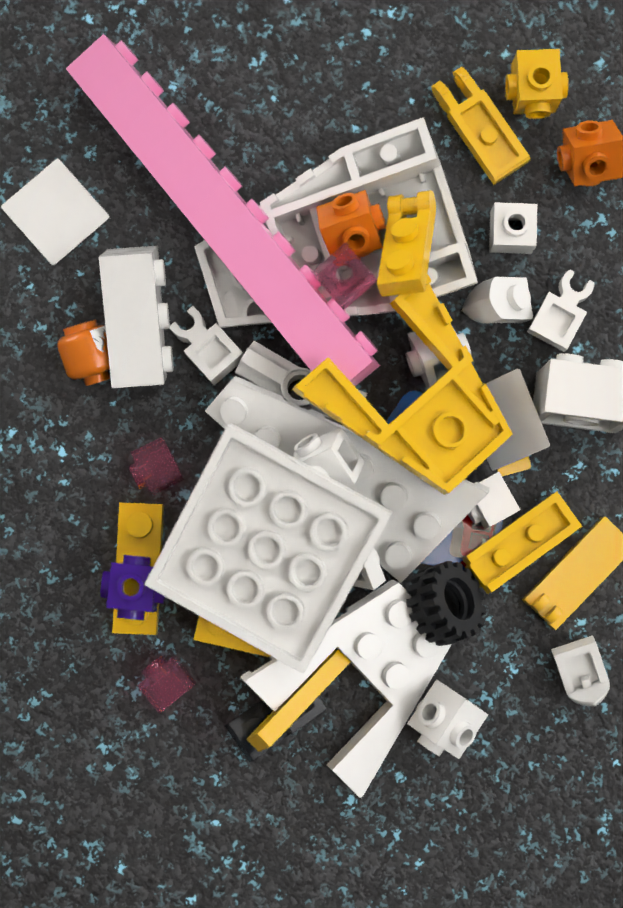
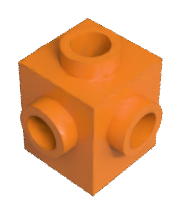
(591, 153)
(352, 221)

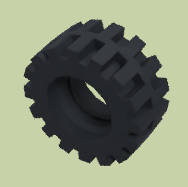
(436, 619)

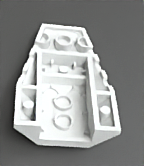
(384, 166)

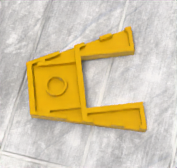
(444, 429)

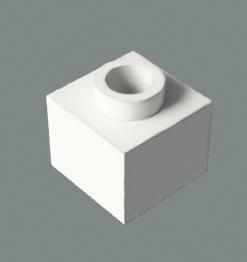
(507, 240)
(496, 504)

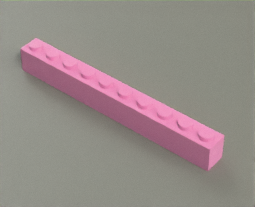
(218, 212)

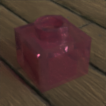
(347, 290)
(155, 467)
(165, 682)

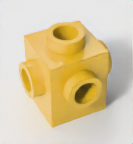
(536, 83)

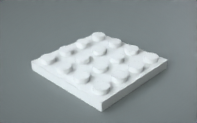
(267, 548)

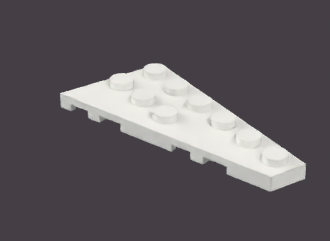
(419, 511)

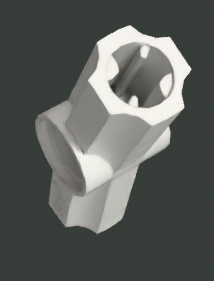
(274, 373)

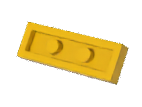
(138, 535)

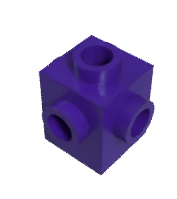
(113, 588)

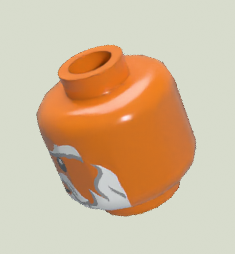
(85, 352)

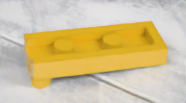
(521, 542)
(577, 573)
(280, 720)

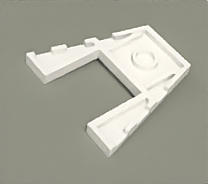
(392, 658)

